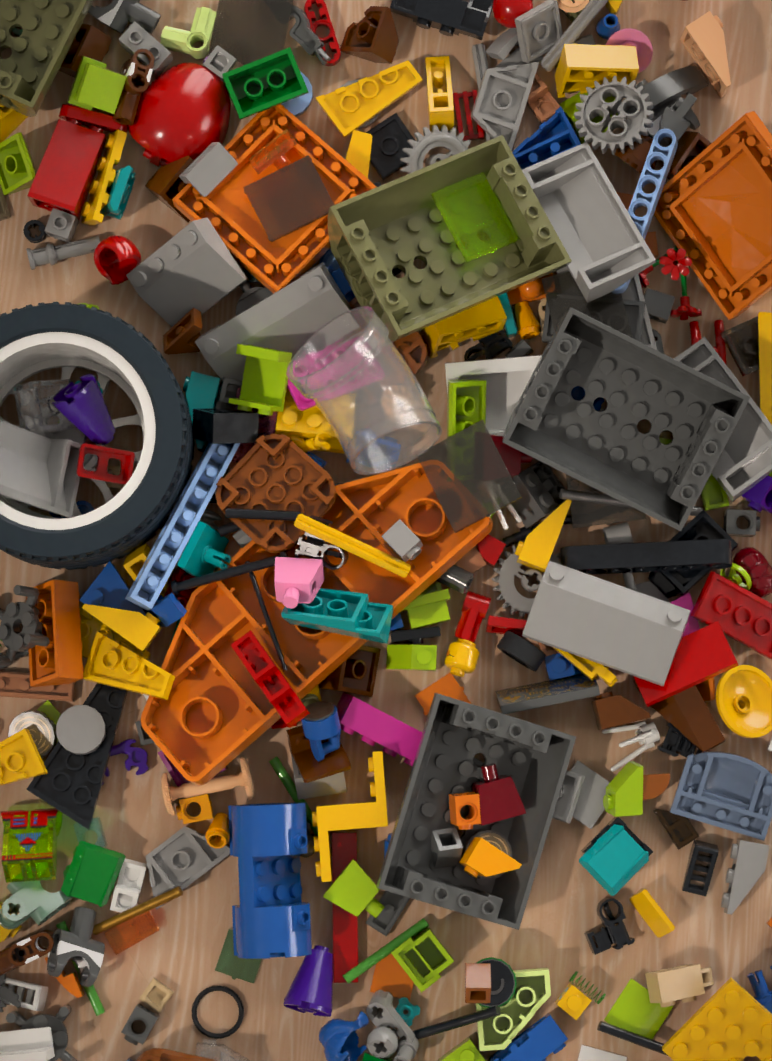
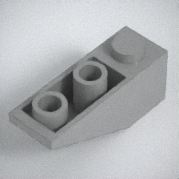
(747, 868)

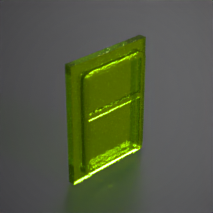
(474, 217)

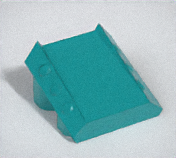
(119, 193)
(614, 859)

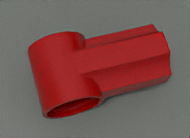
(473, 611)

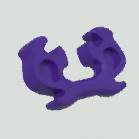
(136, 755)

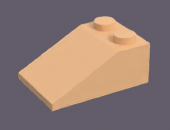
(707, 47)

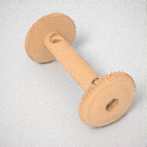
(216, 784)

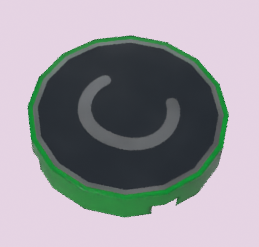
(502, 982)

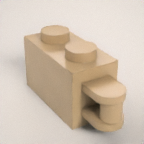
(678, 983)

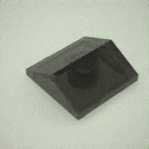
(744, 345)

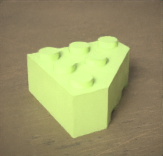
(530, 994)

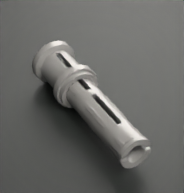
(52, 254)

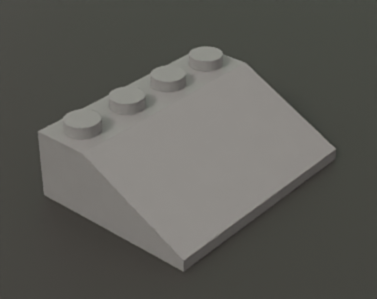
(187, 273)

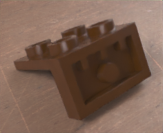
(308, 766)

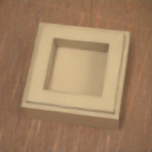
(156, 995)

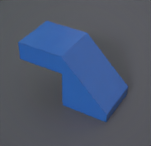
(167, 610)

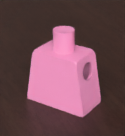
(297, 580)

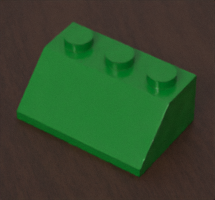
(264, 83)

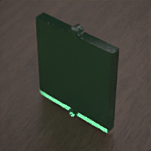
(236, 967)

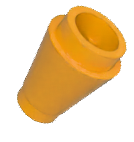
(526, 321)
(218, 831)

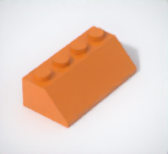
(61, 622)

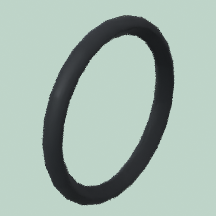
(219, 1035)

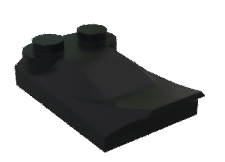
(680, 582)

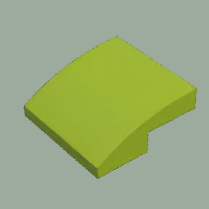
(636, 1013)

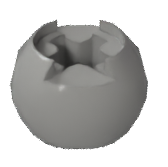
(384, 1049)

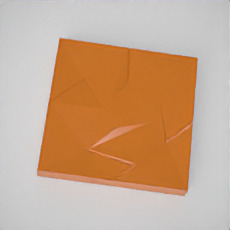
(724, 214)
(235, 219)

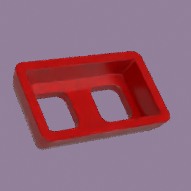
(104, 455)

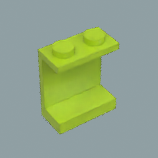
(263, 379)

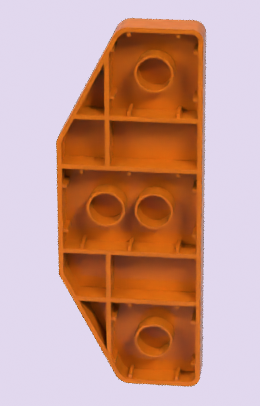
(214, 700)

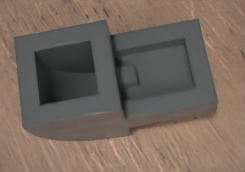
(674, 120)

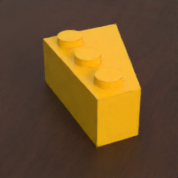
(584, 64)
(472, 323)

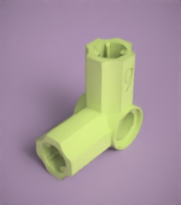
(183, 40)

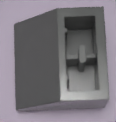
(539, 493)

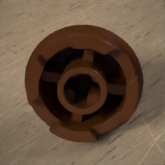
(637, 157)

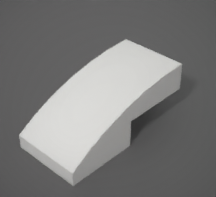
(128, 885)

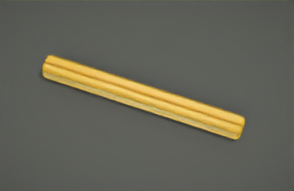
(352, 545)

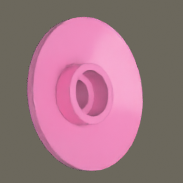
(636, 38)

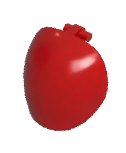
(181, 114)

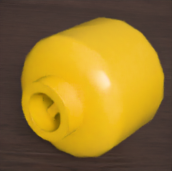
(462, 657)

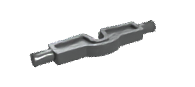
(306, 37)

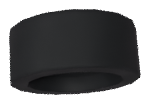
(521, 650)

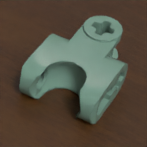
(31, 901)

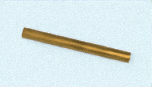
(137, 910)

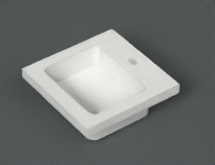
(504, 384)

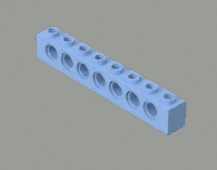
(181, 524)

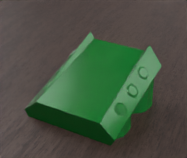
(92, 873)

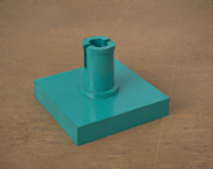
(204, 551)

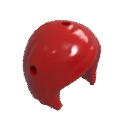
(507, 10)
(116, 258)

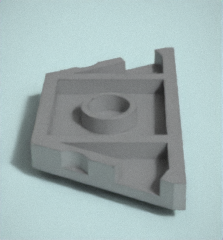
(503, 100)
(181, 860)

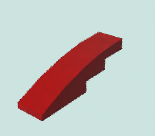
(270, 679)

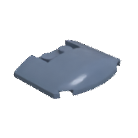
(725, 793)

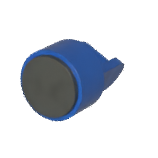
(321, 725)

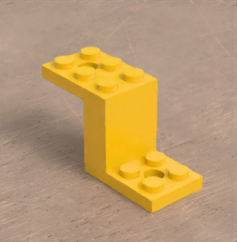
(350, 816)

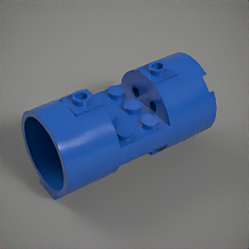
(268, 850)

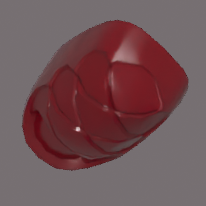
(758, 569)

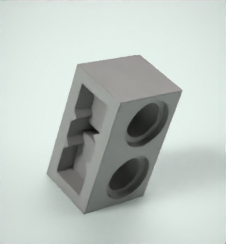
(137, 38)

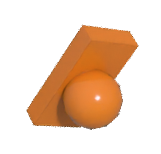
(529, 292)

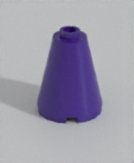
(86, 409)
(313, 984)

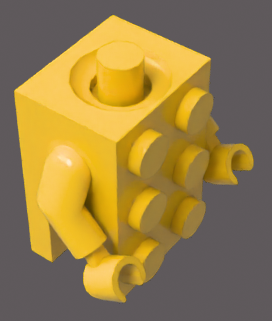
(307, 427)

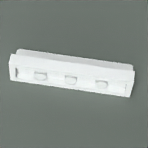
(27, 1045)

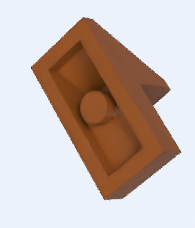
(183, 334)

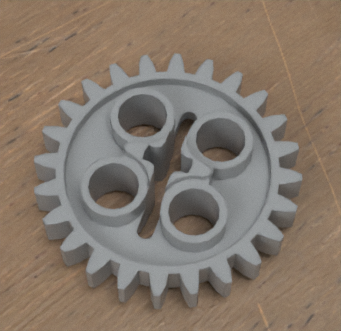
(595, 105)

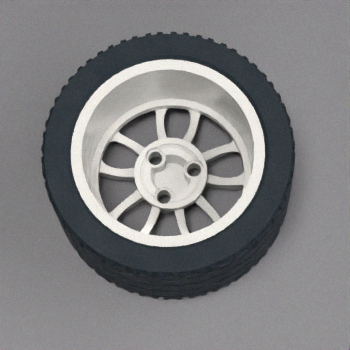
(94, 340)

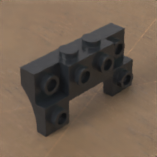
(447, 15)

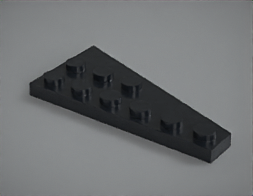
(74, 779)

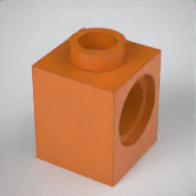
(456, 802)

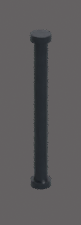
(224, 574)

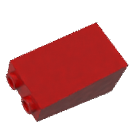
(67, 168)

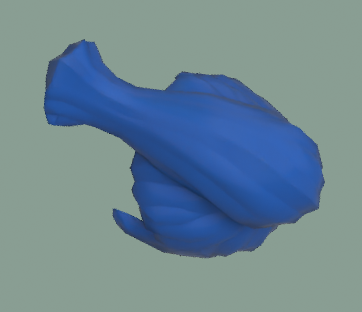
(341, 1039)

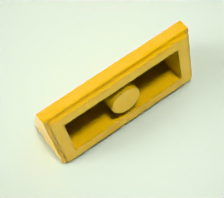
(651, 913)

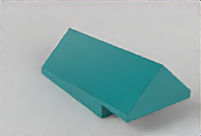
(343, 614)

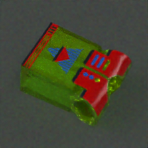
(30, 844)

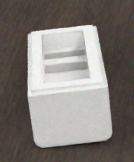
(39, 998)

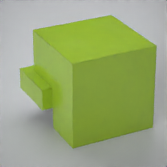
(96, 86)
(429, 607)
(423, 958)

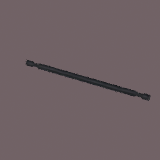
(267, 619)

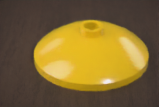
(753, 693)

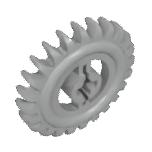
(429, 141)
(506, 582)

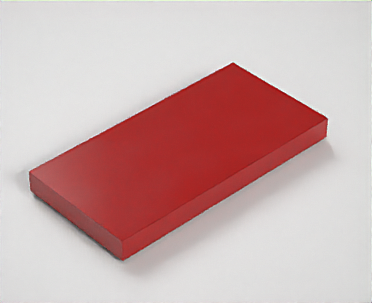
(738, 611)
(697, 659)

